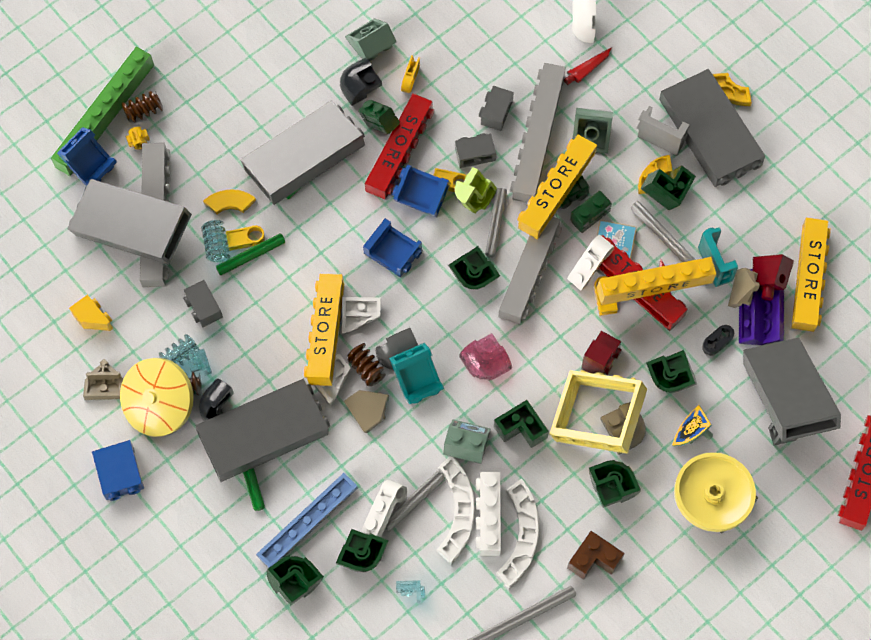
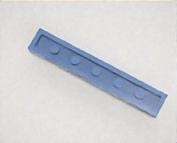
(307, 520)

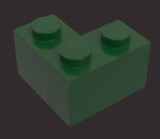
(668, 189)
(521, 420)

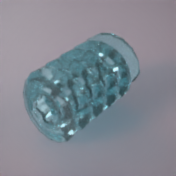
(214, 241)
(179, 352)

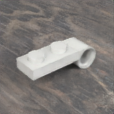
(590, 262)
(383, 506)

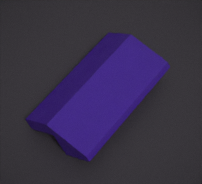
(762, 320)

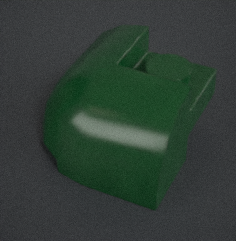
(474, 269)
(672, 372)
(613, 482)
(361, 551)
(293, 577)

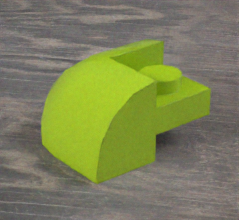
(475, 191)

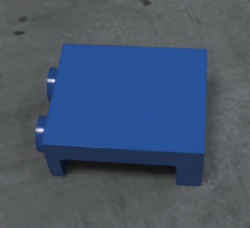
(86, 156)
(421, 190)
(392, 248)
(117, 470)

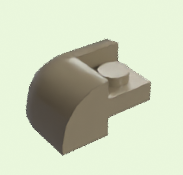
(615, 421)

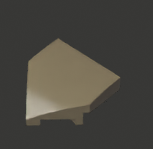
(743, 287)
(102, 383)
(367, 408)

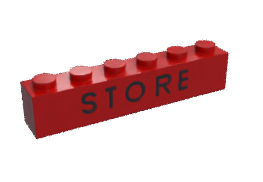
(398, 146)
(661, 306)
(858, 495)

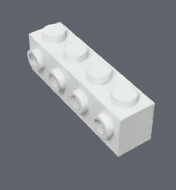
(489, 519)

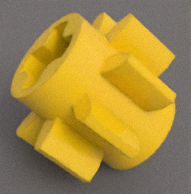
(137, 137)

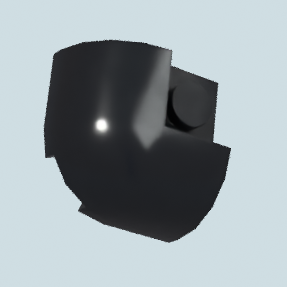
(358, 81)
(214, 399)

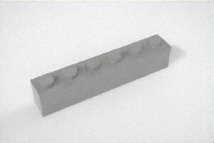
(528, 273)

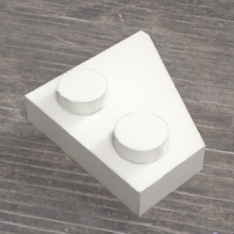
(359, 312)
(341, 372)

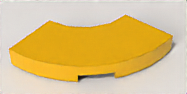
(736, 94)
(662, 163)
(229, 199)

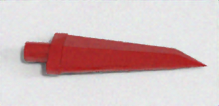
(581, 71)

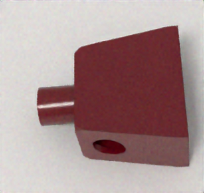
(772, 273)

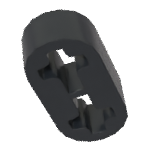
(715, 336)

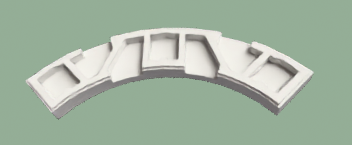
(464, 510)
(527, 537)

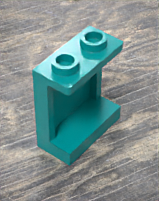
(707, 247)
(416, 373)

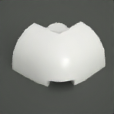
(584, 20)

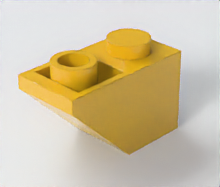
(89, 315)

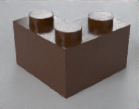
(595, 551)

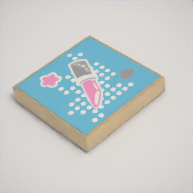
(620, 234)

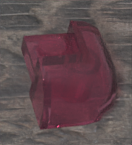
(485, 358)

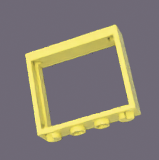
(574, 380)

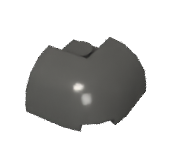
(395, 345)

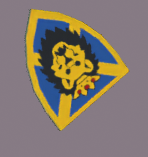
(693, 427)

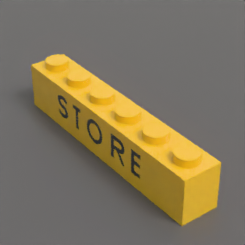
(557, 186)
(810, 275)
(656, 281)
(325, 330)

